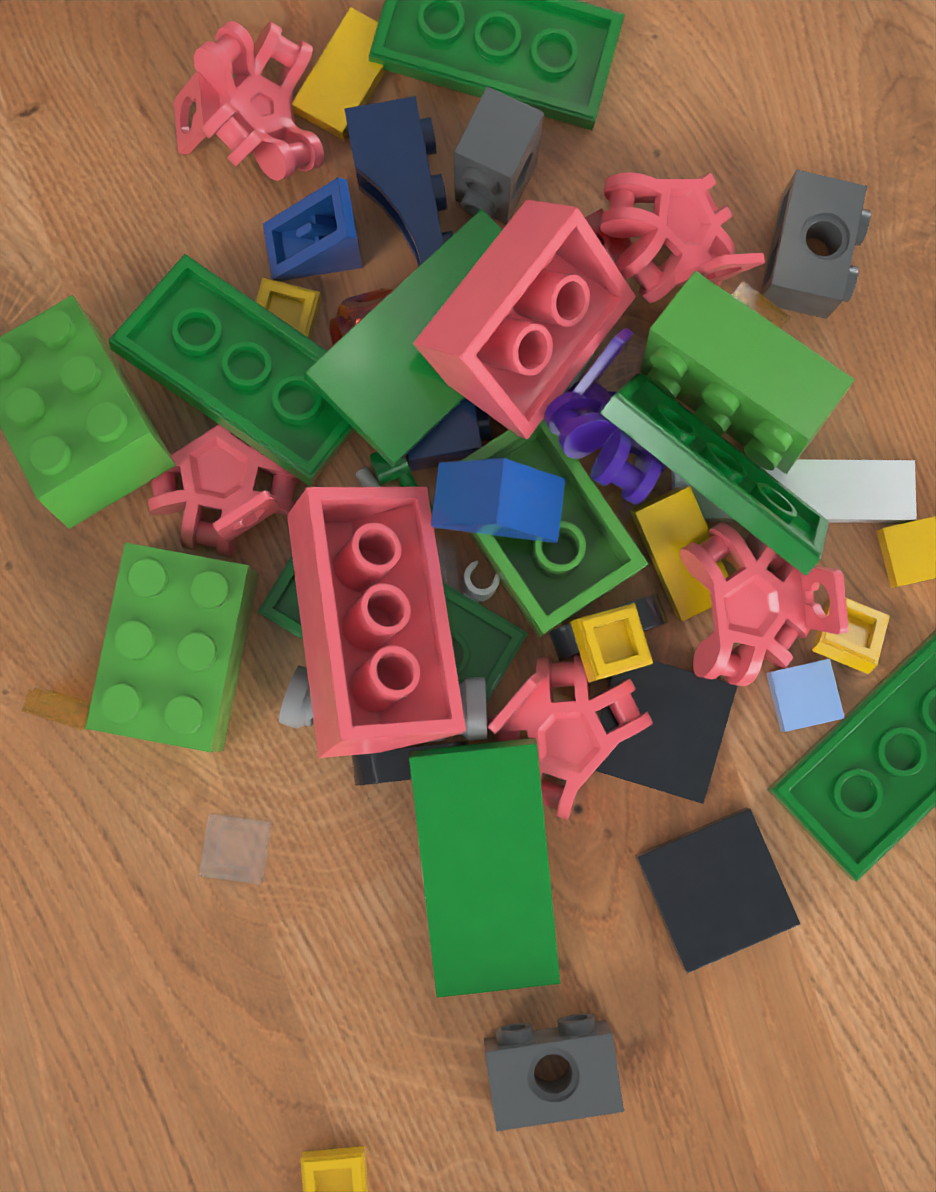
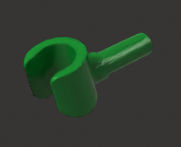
(400, 471)

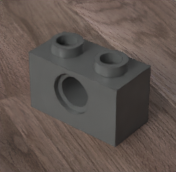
(496, 155)
(820, 210)
(584, 1091)

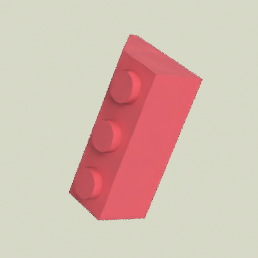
(527, 315)

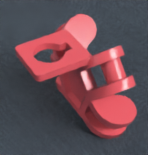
(250, 109)
(682, 220)
(220, 475)
(757, 605)
(568, 732)

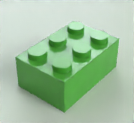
(742, 373)
(74, 415)
(592, 547)
(173, 648)

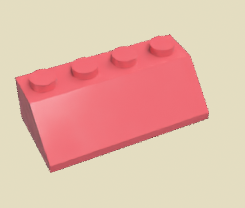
(373, 619)

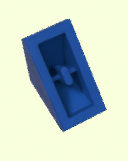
(314, 235)
(498, 499)

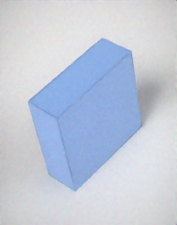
(805, 695)

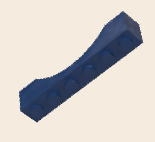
(394, 172)

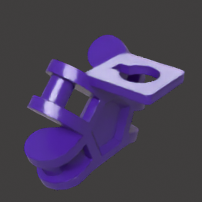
(584, 429)

